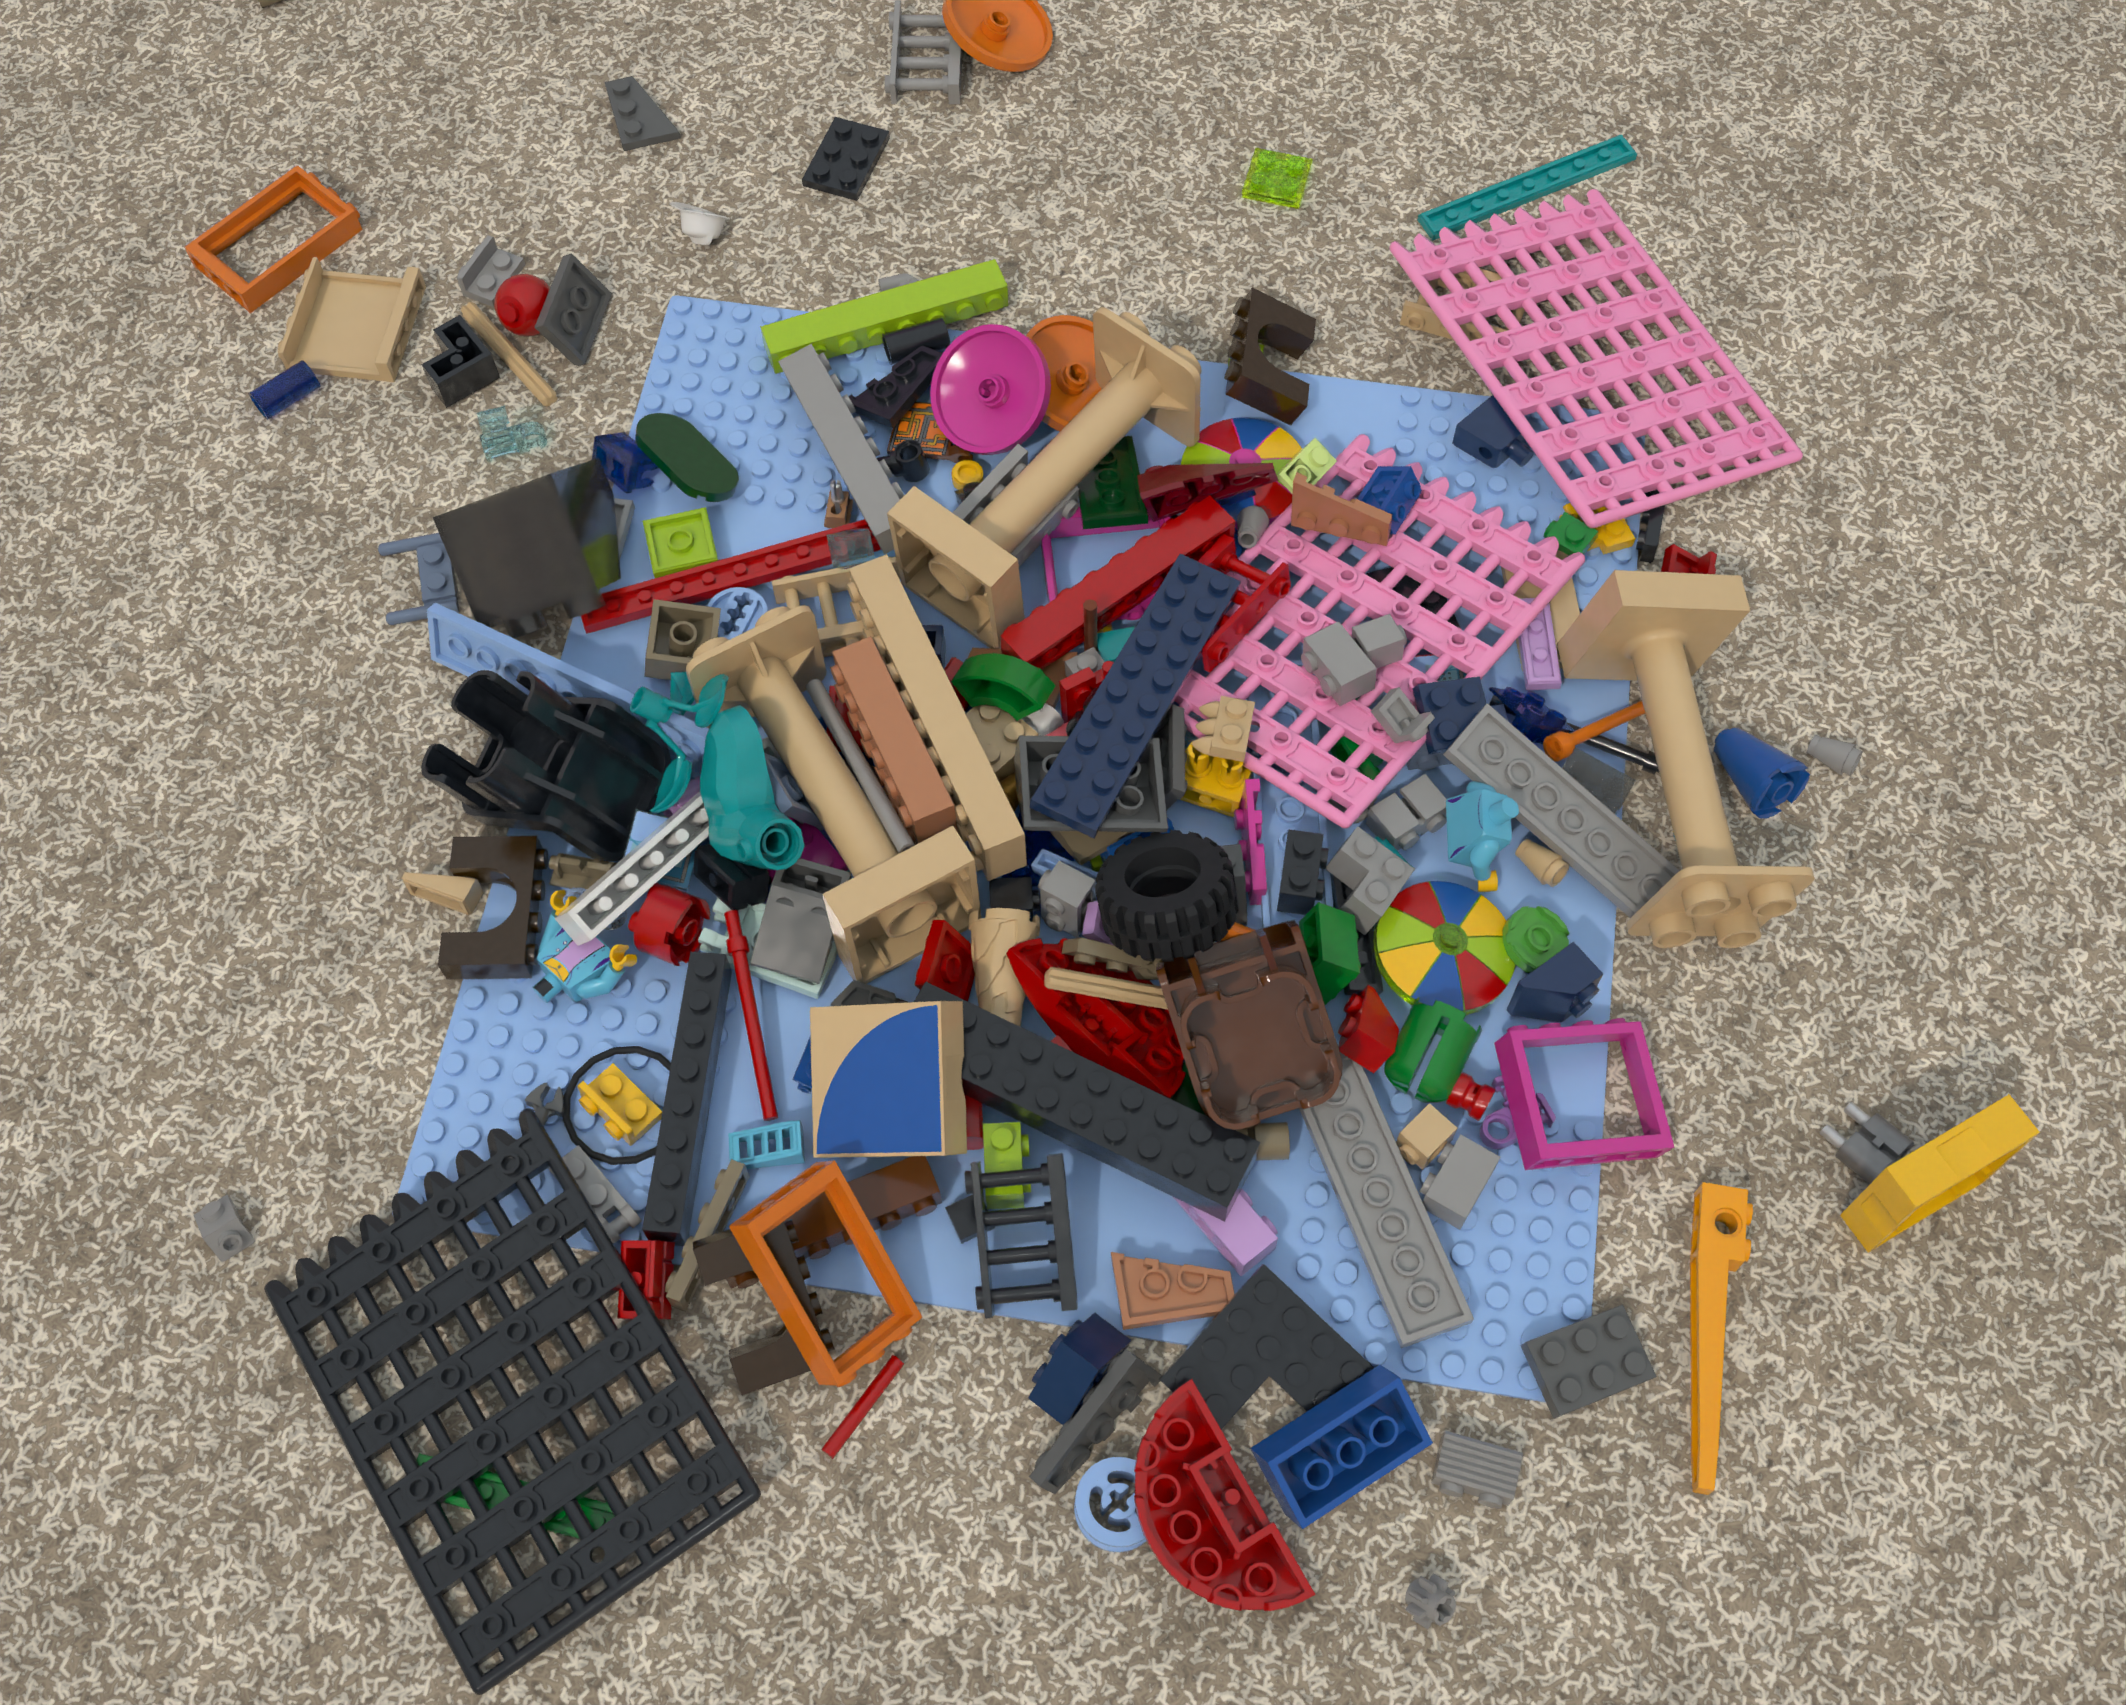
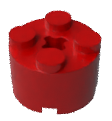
(669, 924)

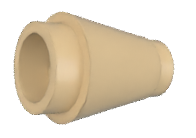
(1542, 862)

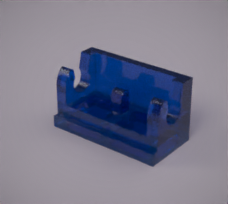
(623, 461)

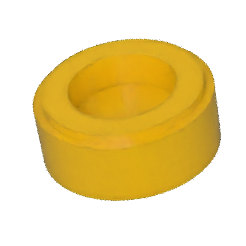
(966, 472)

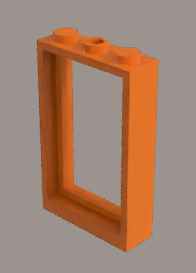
(252, 295)
(777, 1208)

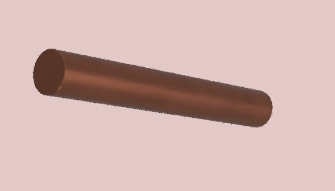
(1090, 624)

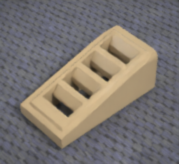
(448, 891)

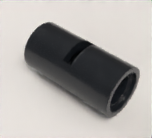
(906, 340)

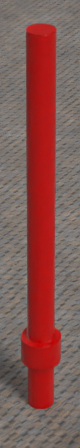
(738, 948)

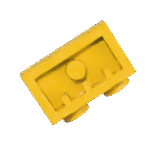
(620, 1104)

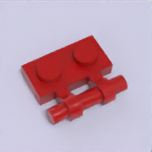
(1077, 687)

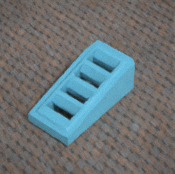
(776, 1131)

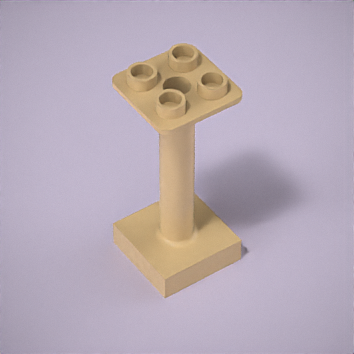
(970, 567)
(1659, 634)
(894, 896)

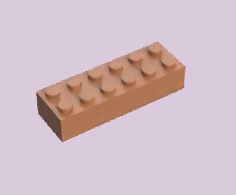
(892, 740)

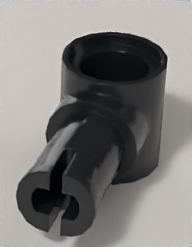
(908, 461)

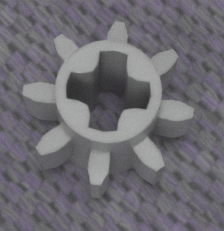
(1430, 1601)

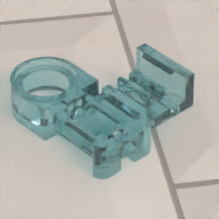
(502, 439)

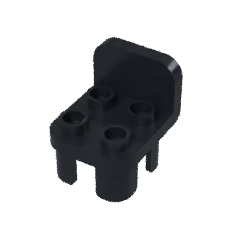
(552, 763)

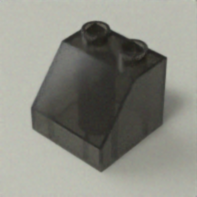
(536, 548)

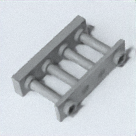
(950, 62)
(996, 482)

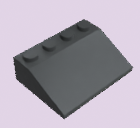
(1137, 808)

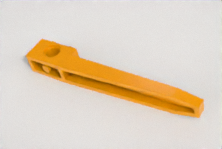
(1710, 1261)

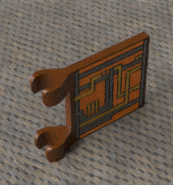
(921, 426)

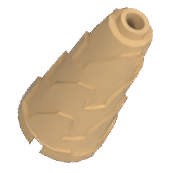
(995, 980)

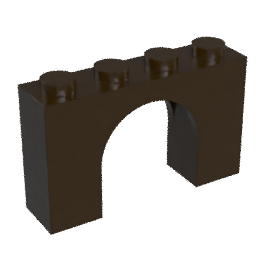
(1249, 373)
(509, 948)
(777, 1355)

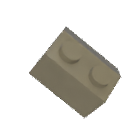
(676, 634)

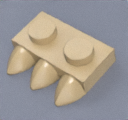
(1226, 729)

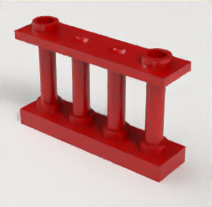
(1252, 608)

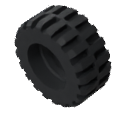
(1173, 924)

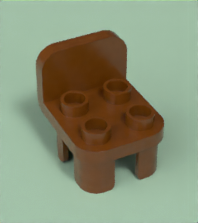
(1252, 1026)

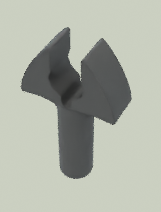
(536, 1098)

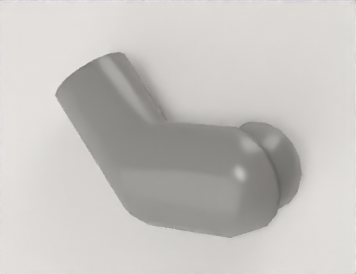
(895, 281)

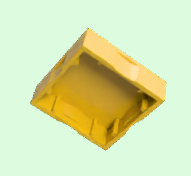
(1939, 1172)

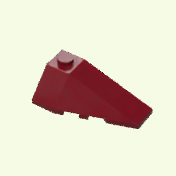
(1175, 487)

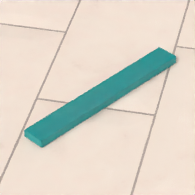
(1528, 186)

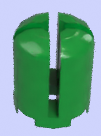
(1448, 1059)

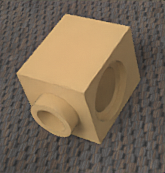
(1425, 1137)

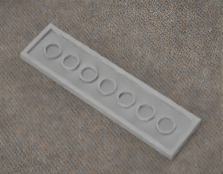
(1561, 811)
(1385, 1211)

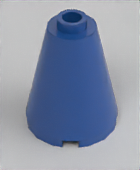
(1760, 771)

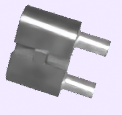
(1872, 1147)

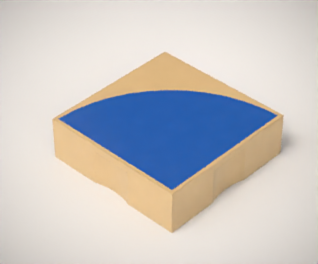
(888, 1080)

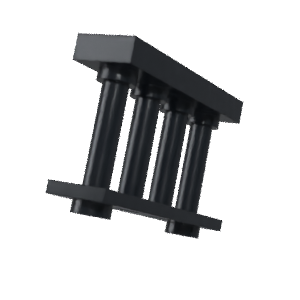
(1057, 1251)

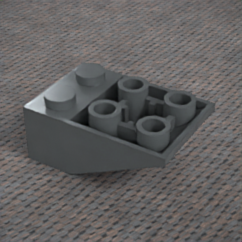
(795, 922)

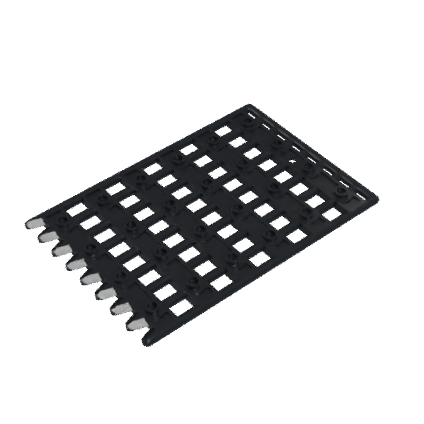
(524, 1417)

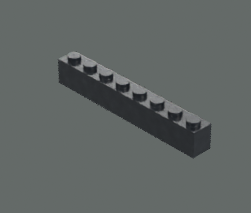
(687, 1099)

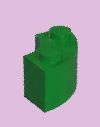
(1003, 683)

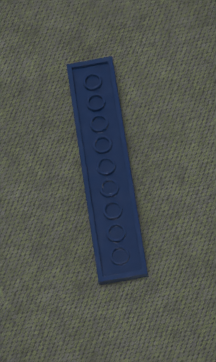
(1134, 696)

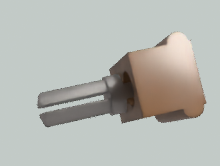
(838, 506)

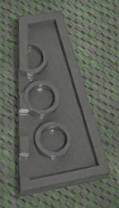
(1094, 1421)

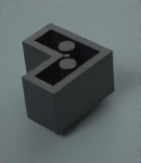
(462, 365)

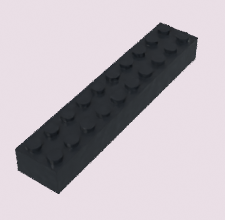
(1101, 1111)

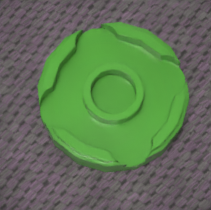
(1534, 937)

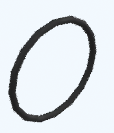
(569, 1091)

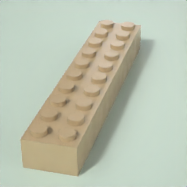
(977, 796)

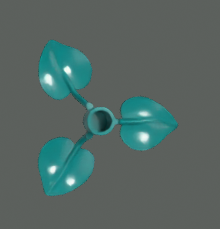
(659, 709)

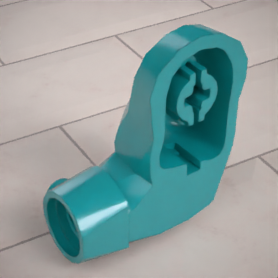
(741, 796)

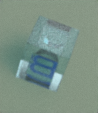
(850, 548)

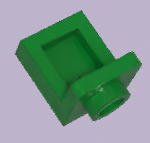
(1571, 534)

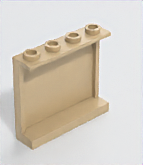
(352, 323)

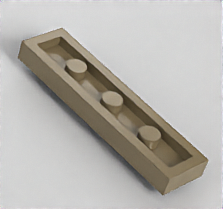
(712, 1220)

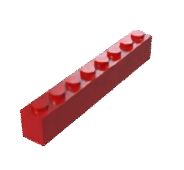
(1117, 586)

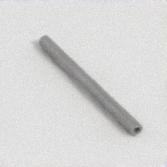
(859, 766)

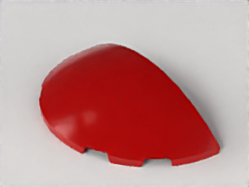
(1112, 1033)
(1206, 1517)

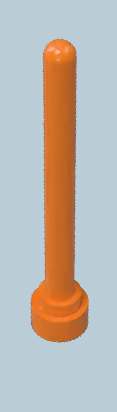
(1561, 744)

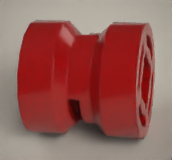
(1470, 1096)

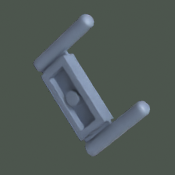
(435, 575)

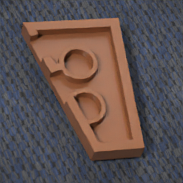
(1330, 514)

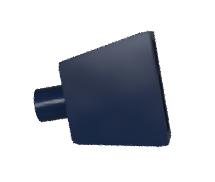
(1491, 436)

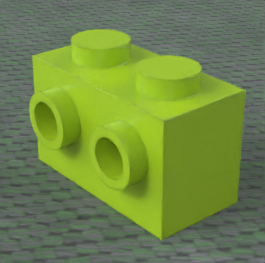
(1004, 1152)

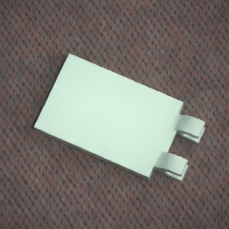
(750, 924)

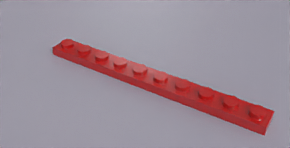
(711, 578)

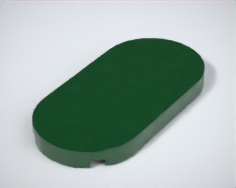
(686, 457)

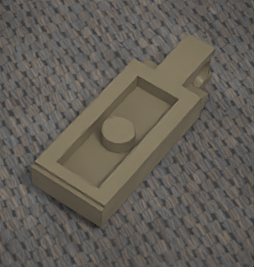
(1090, 951)

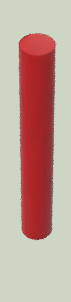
(862, 1406)

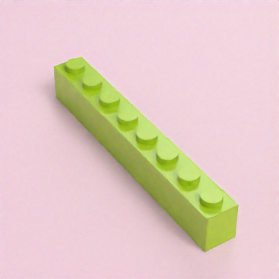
(864, 320)

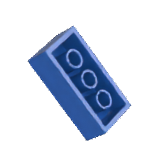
(1341, 1446)

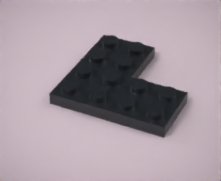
(1261, 1336)

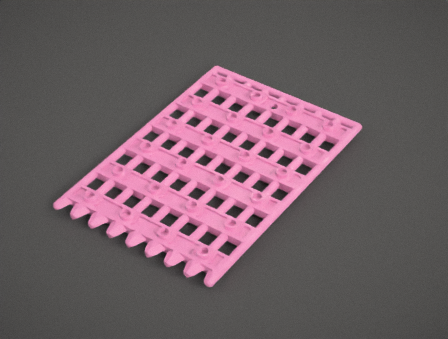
(1602, 372)
(1375, 599)

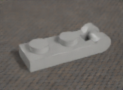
(600, 1194)

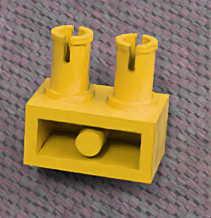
(1214, 781)

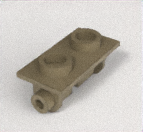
(577, 871)

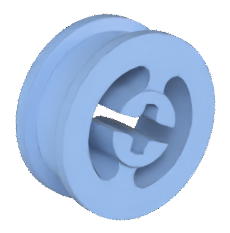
(1097, 1479)

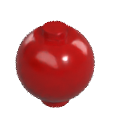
(520, 303)

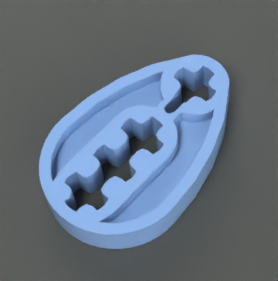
(728, 602)

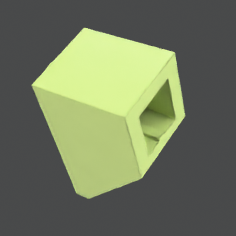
(1309, 461)

